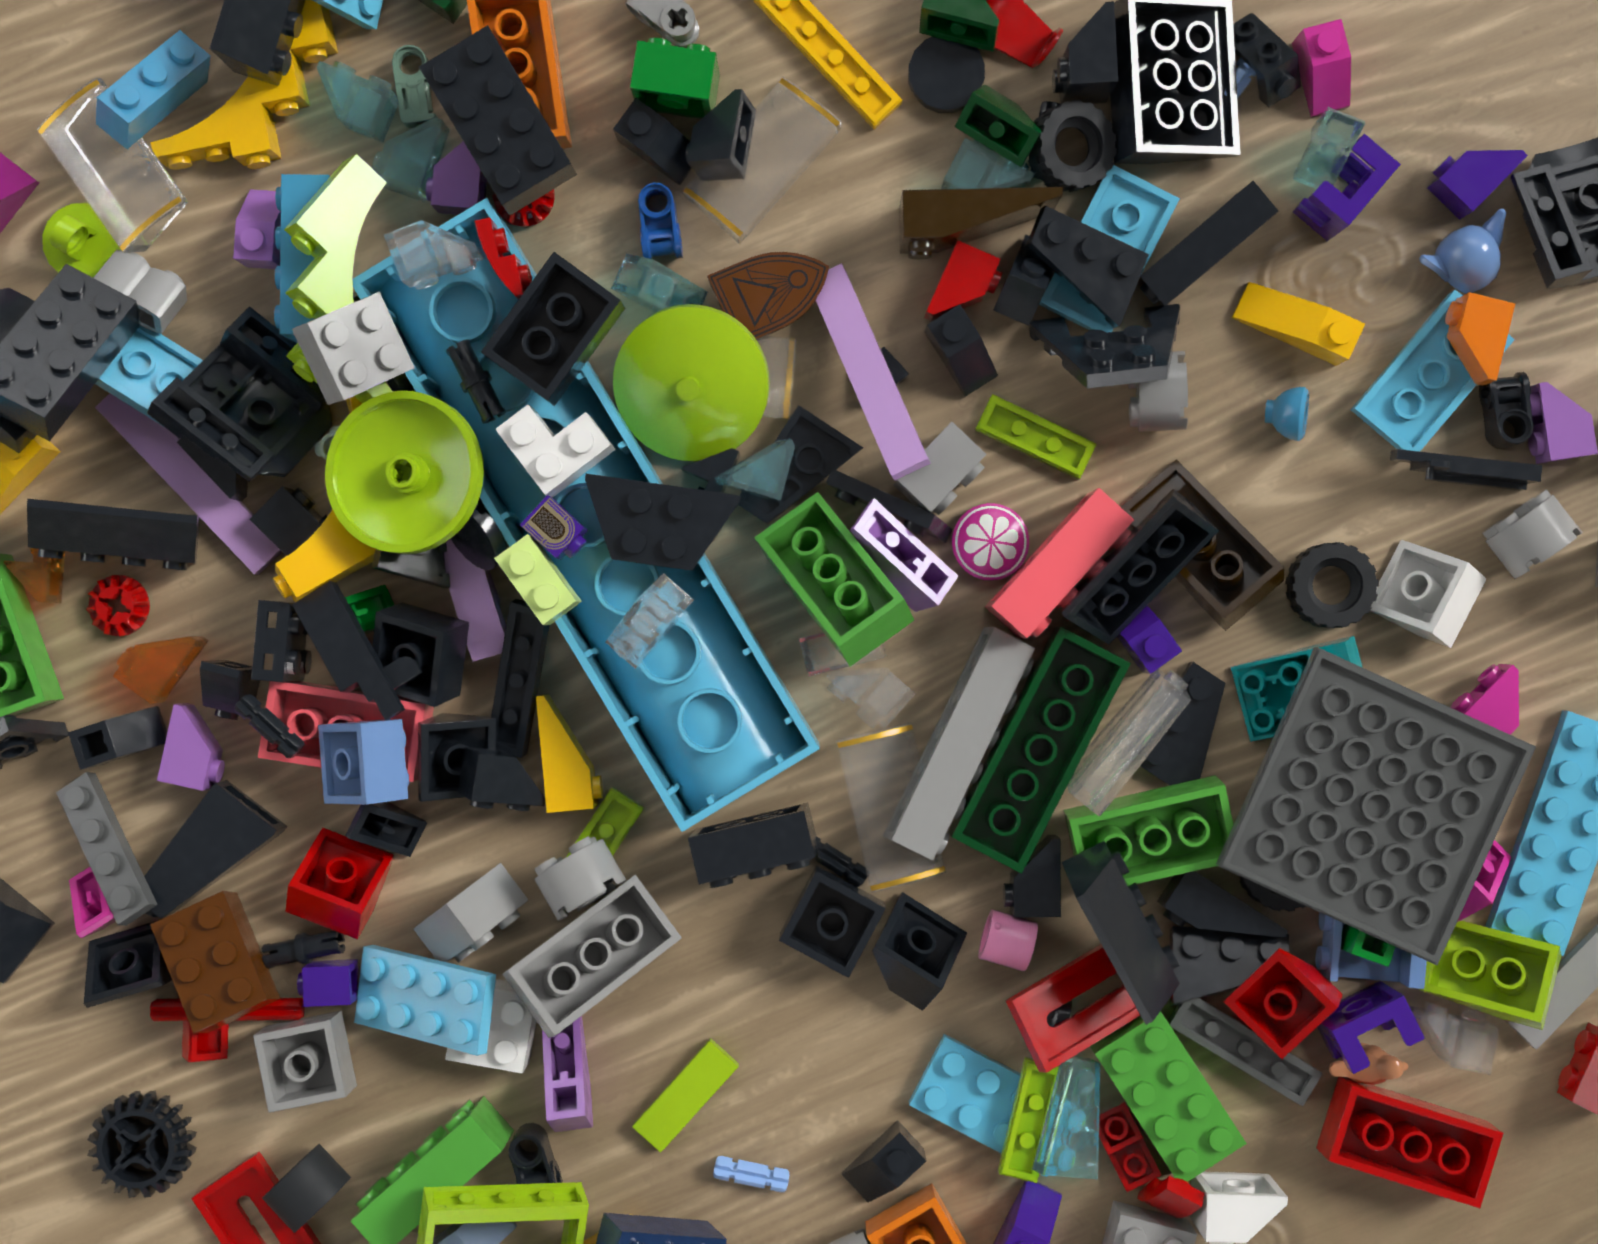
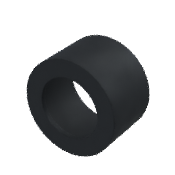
(306, 1188)

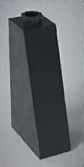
(1208, 244)
(210, 844)

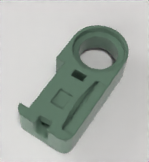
(412, 90)

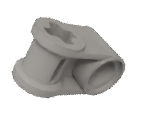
(661, 17)

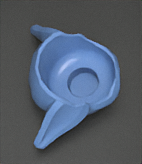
(1469, 255)

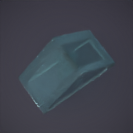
(763, 472)

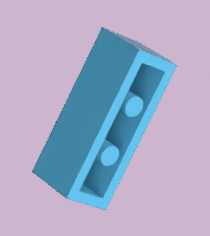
(152, 89)

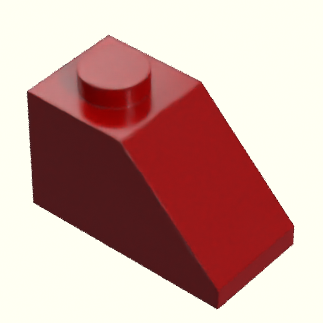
(964, 280)

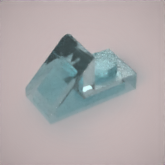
(1328, 148)

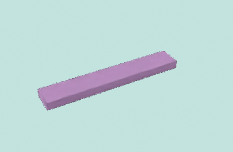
(870, 375)
(223, 515)

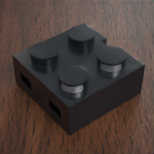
(285, 642)

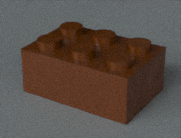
(215, 961)

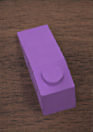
(903, 558)
(567, 1079)

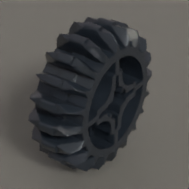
(119, 1125)

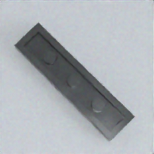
(106, 849)
(1244, 1049)

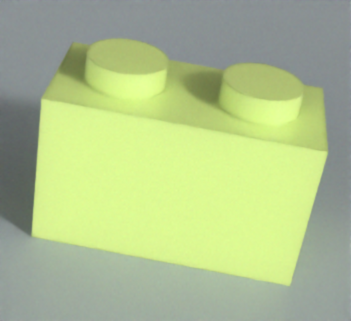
(538, 580)

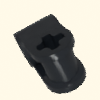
(1507, 401)
(537, 1165)

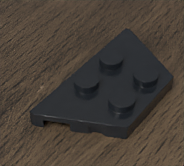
(658, 521)

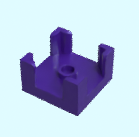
(1332, 211)
(1362, 1012)

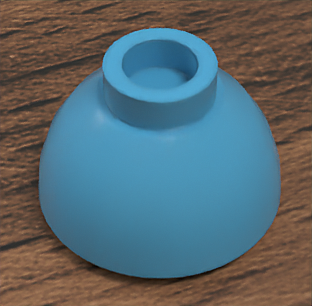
(1289, 413)

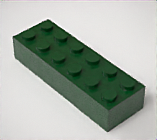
(1039, 748)

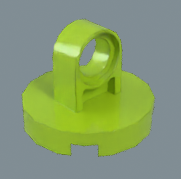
(77, 239)

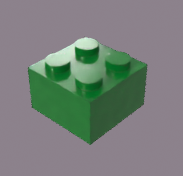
(675, 77)

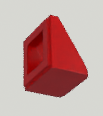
(204, 1045)

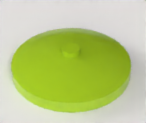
(691, 382)
(404, 472)

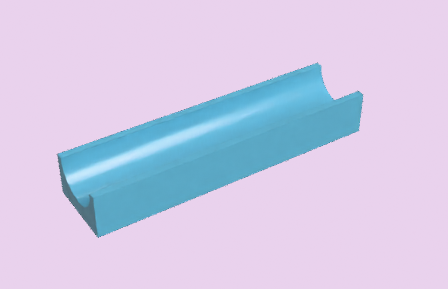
(706, 700)

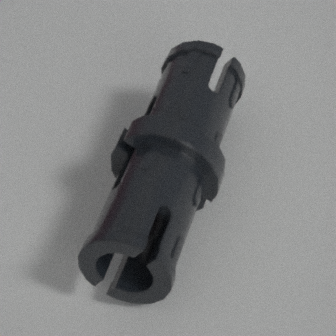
(475, 381)
(303, 948)

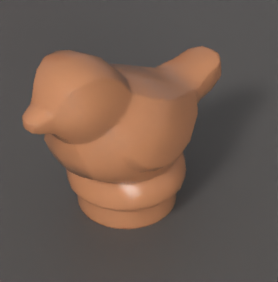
(1381, 1067)

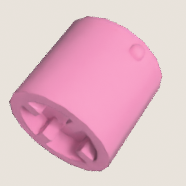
(1008, 940)

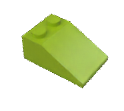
(1496, 973)

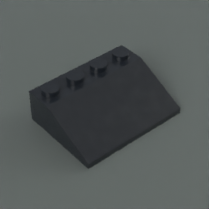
(1173, 81)

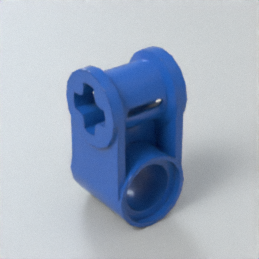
(659, 230)

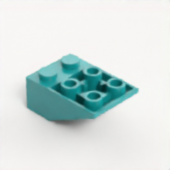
(1269, 683)

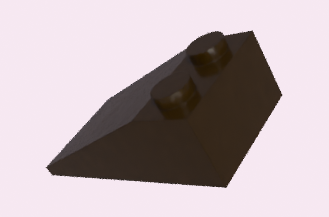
(940, 217)
(1232, 568)

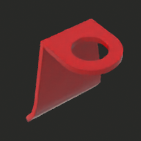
(1023, 32)

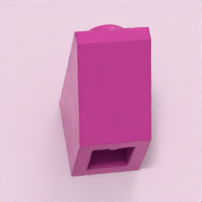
(1494, 699)

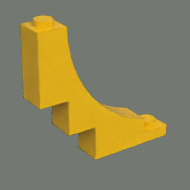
(324, 557)

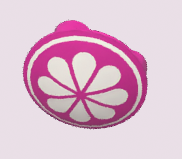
(990, 541)

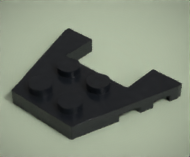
(1117, 356)

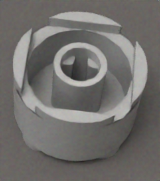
(1161, 402)
(1531, 533)
(579, 877)

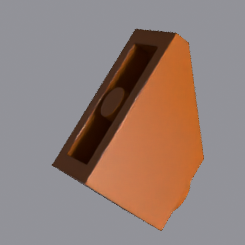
(1479, 334)

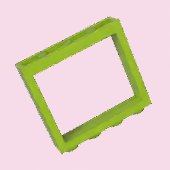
(505, 1204)

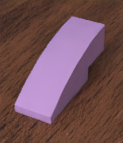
(477, 603)

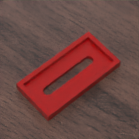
(1057, 1044)
(226, 1217)

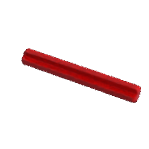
(279, 1010)

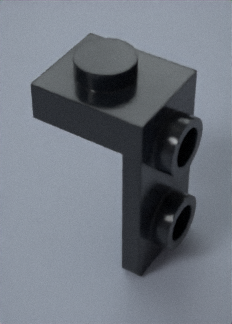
(1269, 57)

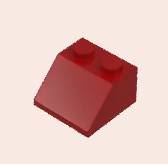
(338, 883)
(1284, 1001)
(1580, 1078)

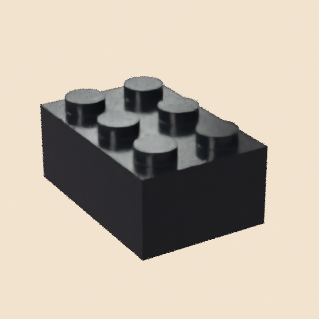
(554, 328)
(754, 845)

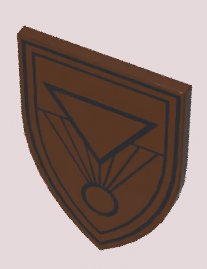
(769, 289)

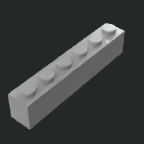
(959, 743)

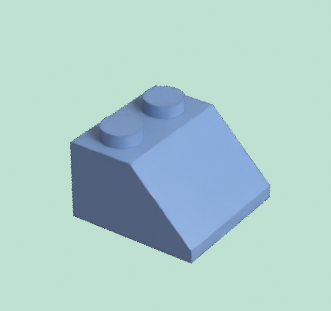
(363, 762)

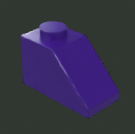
(1472, 177)
(1148, 642)
(1031, 1216)

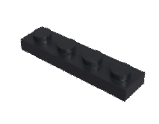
(518, 678)

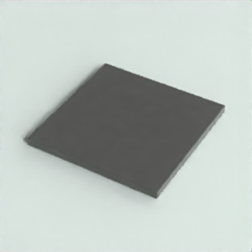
(1375, 805)

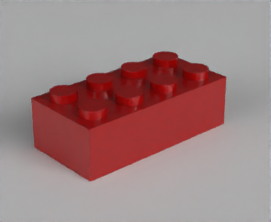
(1409, 1141)

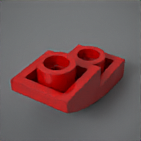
(508, 268)
(1126, 1148)
(1172, 1196)

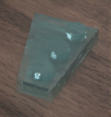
(1072, 1122)

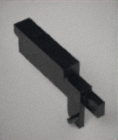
(1470, 470)
(349, 651)

